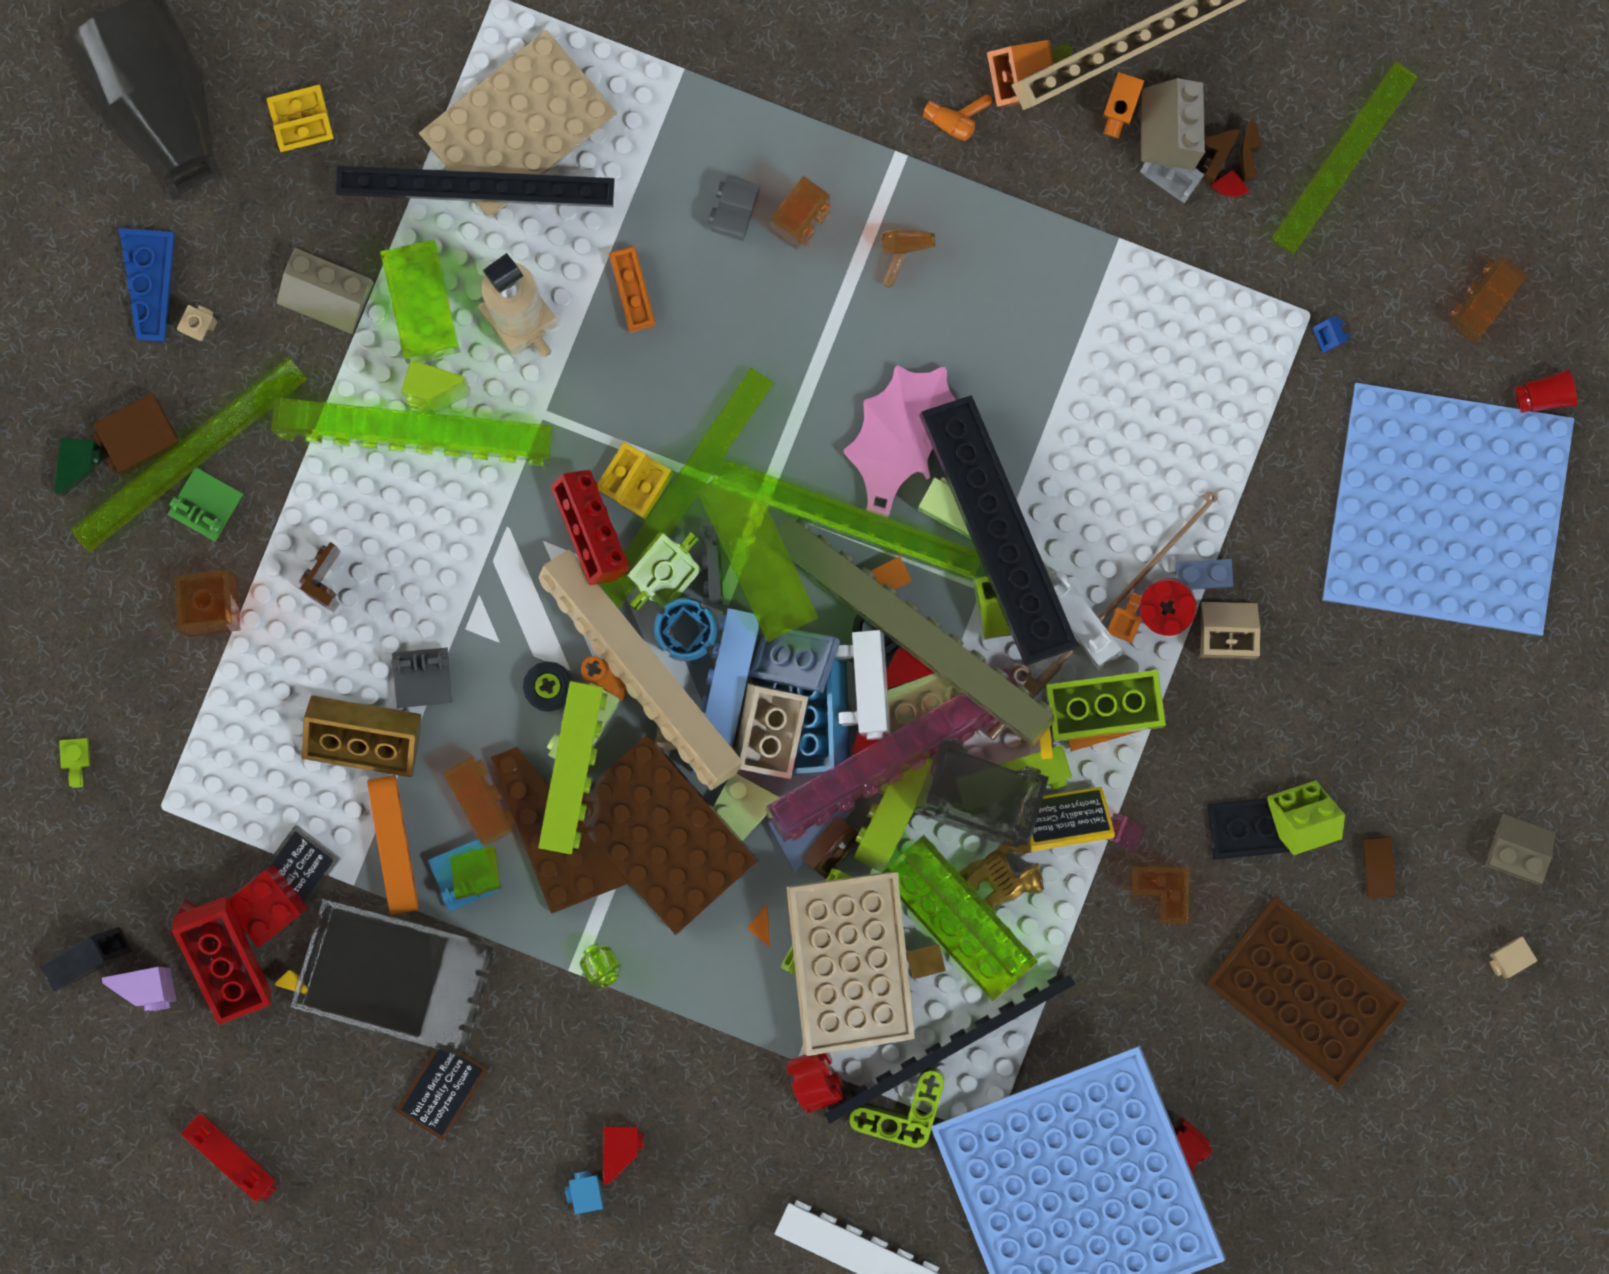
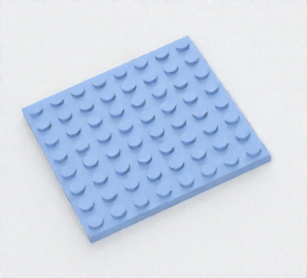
(1448, 509)
(1080, 1177)

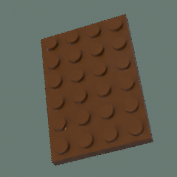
(663, 835)
(1306, 992)

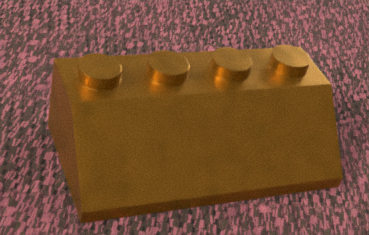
(361, 736)

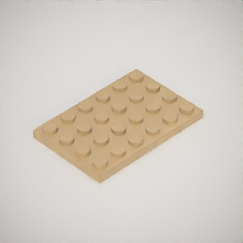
(520, 116)
(850, 963)

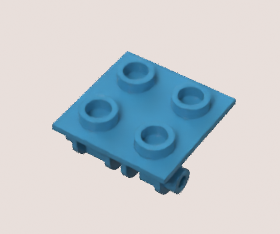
(443, 874)

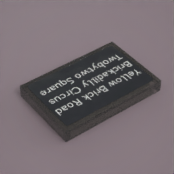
(303, 863)

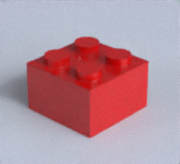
(266, 906)

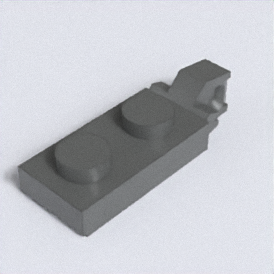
(712, 562)

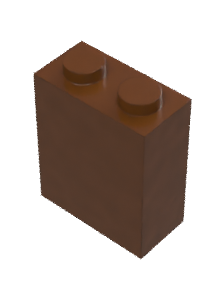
(135, 434)

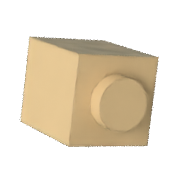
(1512, 958)

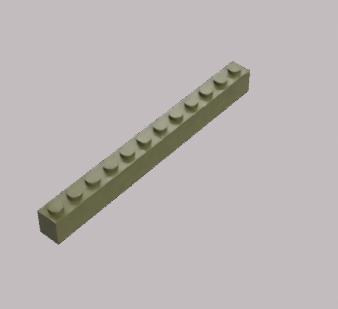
(915, 633)

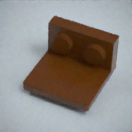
(312, 579)

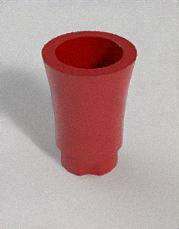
(1547, 393)

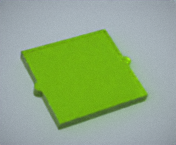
(475, 872)

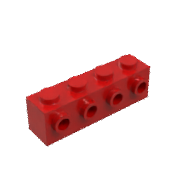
(590, 527)

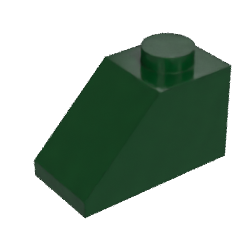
(74, 463)

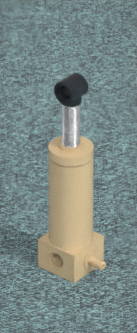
(515, 306)

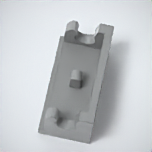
(1174, 180)

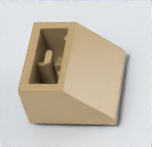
(1230, 630)

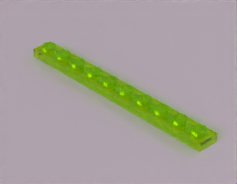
(188, 454)
(694, 474)

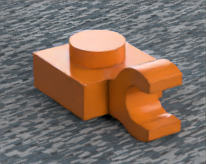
(1125, 622)

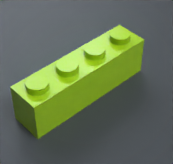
(1056, 768)

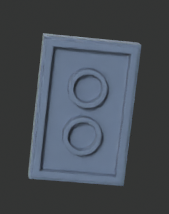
(796, 660)

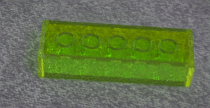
(757, 553)
(960, 919)

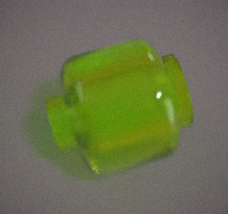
(600, 965)

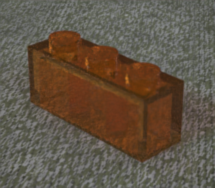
(1486, 298)
(480, 800)

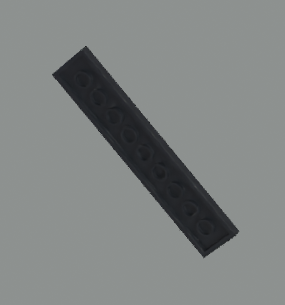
(998, 530)

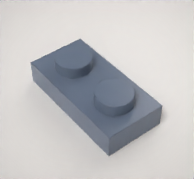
(1206, 573)

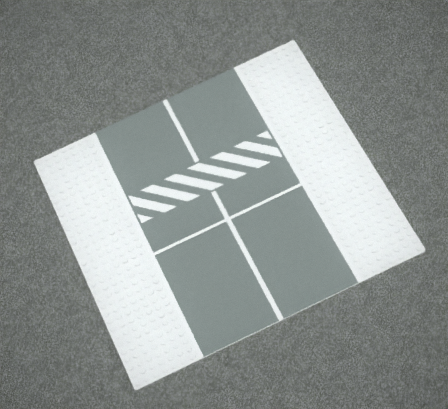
(1094, 363)

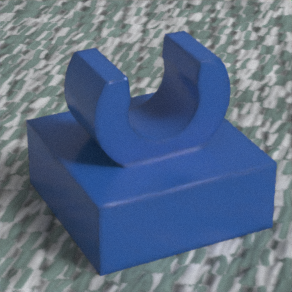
(1330, 334)

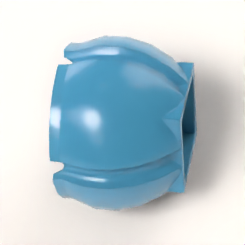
(672, 612)

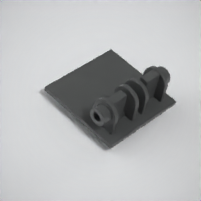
(422, 677)

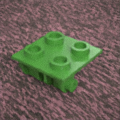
(205, 504)

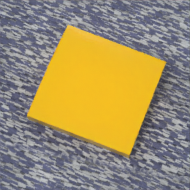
(303, 130)
(634, 480)

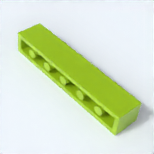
(571, 767)

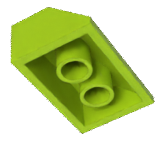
(432, 388)

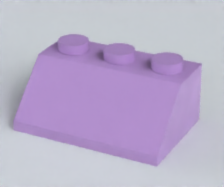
(145, 988)

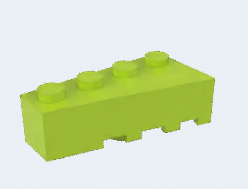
(890, 818)

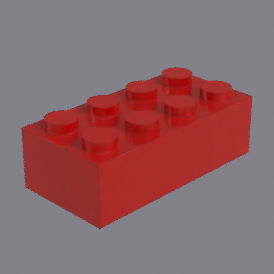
(221, 960)

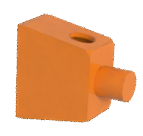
(1125, 89)

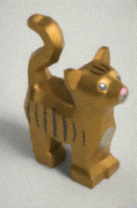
(999, 875)

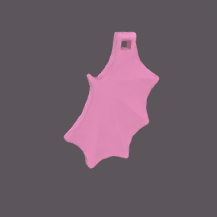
(893, 436)

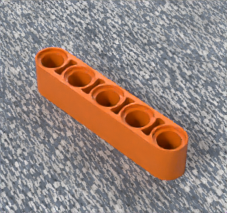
(393, 845)

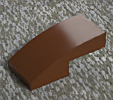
(1250, 144)
(1379, 867)

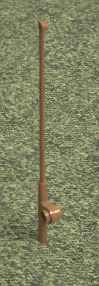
(1037, 685)

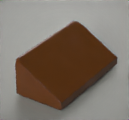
(831, 847)

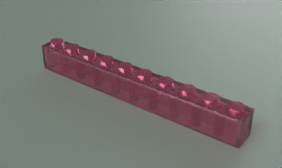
(877, 765)

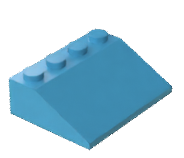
(822, 738)

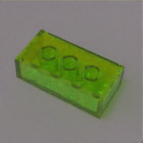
(420, 301)

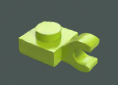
(75, 756)

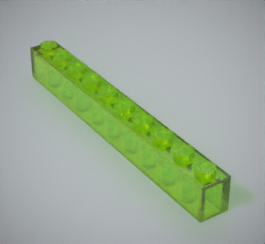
(412, 430)
(861, 525)

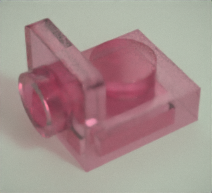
(1127, 832)

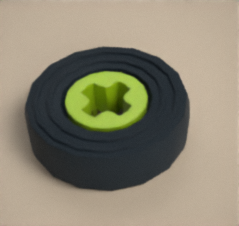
(534, 681)

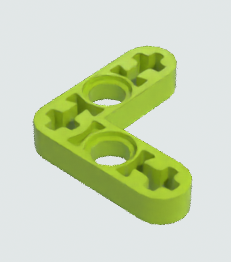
(913, 1120)

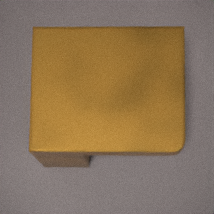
(925, 961)

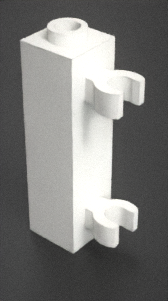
(1084, 623)
(871, 684)

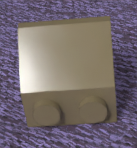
(1521, 850)

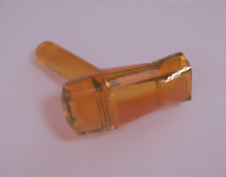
(902, 242)

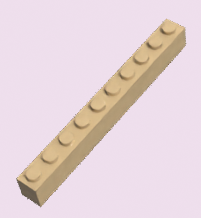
(1117, 49)
(640, 671)

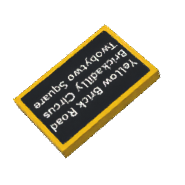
(1072, 819)

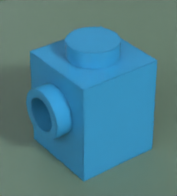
(584, 1192)

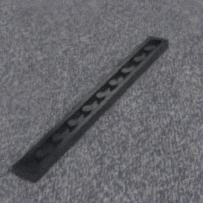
(475, 186)
(958, 1041)

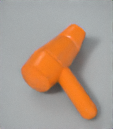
(953, 122)

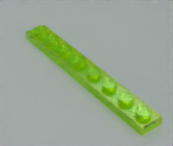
(1344, 158)

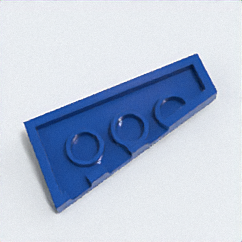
(149, 274)

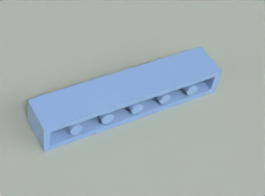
(731, 672)

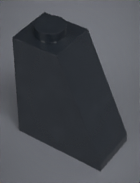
(86, 958)

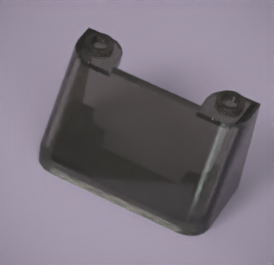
(981, 795)

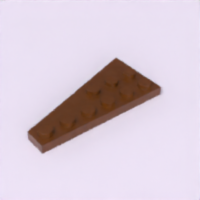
(562, 876)

